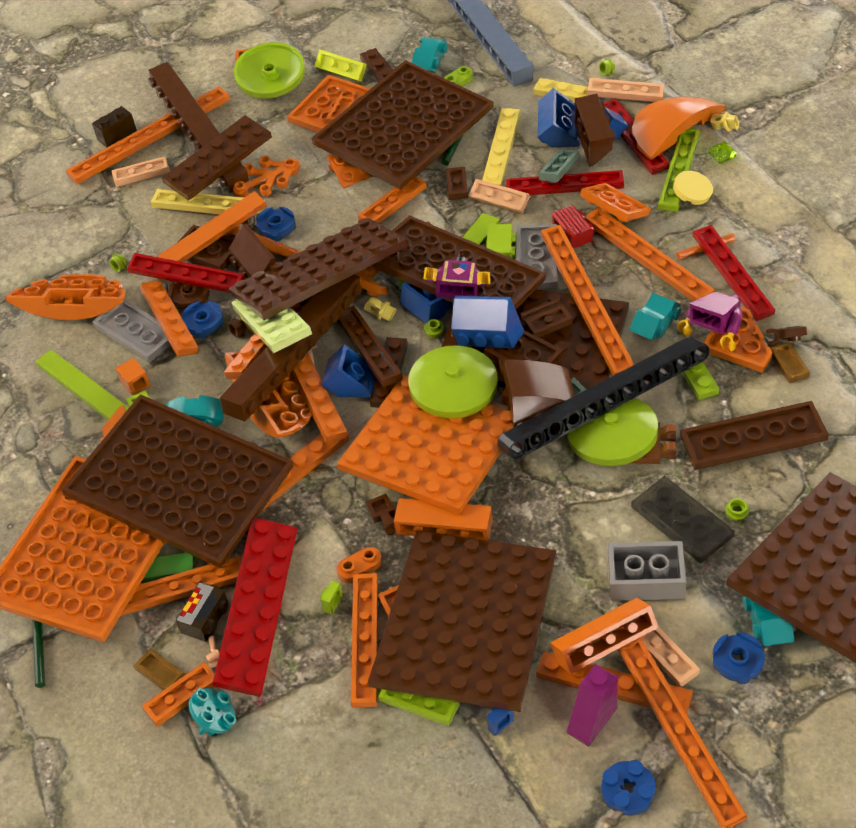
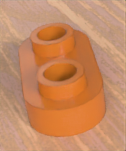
(359, 564)

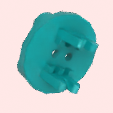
(212, 711)

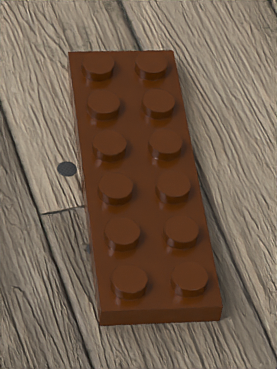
(216, 157)
(753, 435)

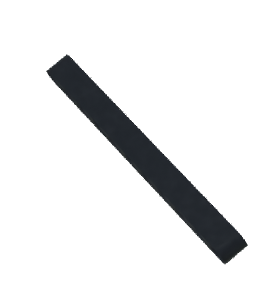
(602, 398)

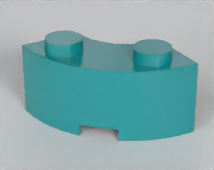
(430, 53)
(655, 317)
(203, 408)
(767, 626)

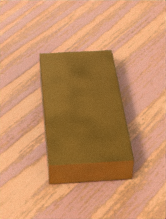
(789, 362)
(158, 669)

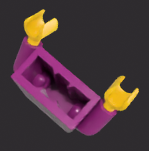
(457, 278)
(715, 313)

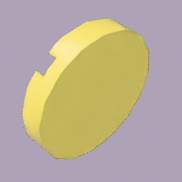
(693, 187)

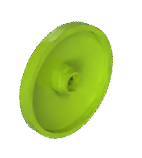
(269, 70)
(453, 381)
(617, 435)

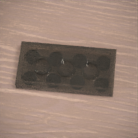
(682, 519)

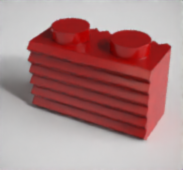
(574, 225)

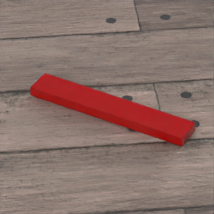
(655, 165)
(567, 183)
(183, 272)
(733, 273)

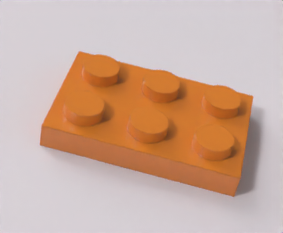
(615, 202)

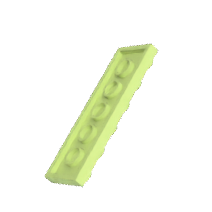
(277, 330)

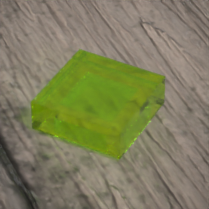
(722, 152)

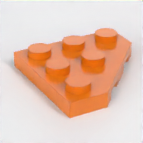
(750, 345)

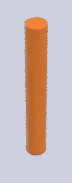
(697, 249)

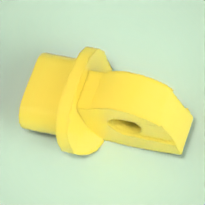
(724, 121)
(379, 309)

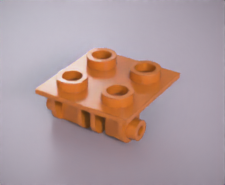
(346, 172)

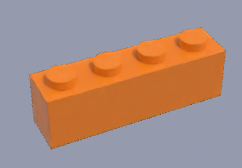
(415, 515)
(604, 635)

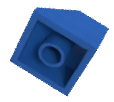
(423, 303)
(348, 374)

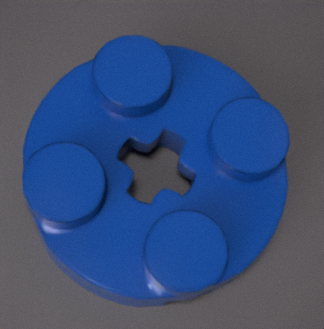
(284, 223)
(202, 328)
(736, 670)
(623, 801)

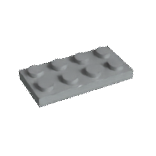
(534, 252)
(133, 330)

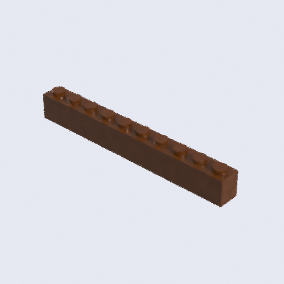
(190, 117)
(271, 368)

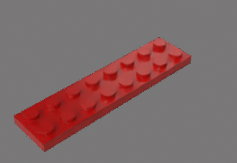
(255, 608)

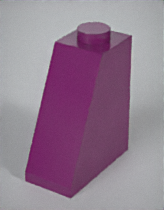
(593, 705)

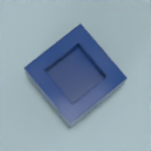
(499, 719)

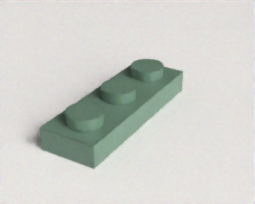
(558, 165)

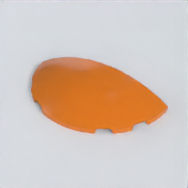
(664, 120)
(69, 297)
(283, 410)

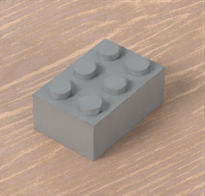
(646, 571)

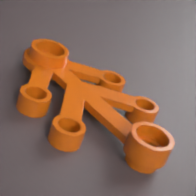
(287, 168)

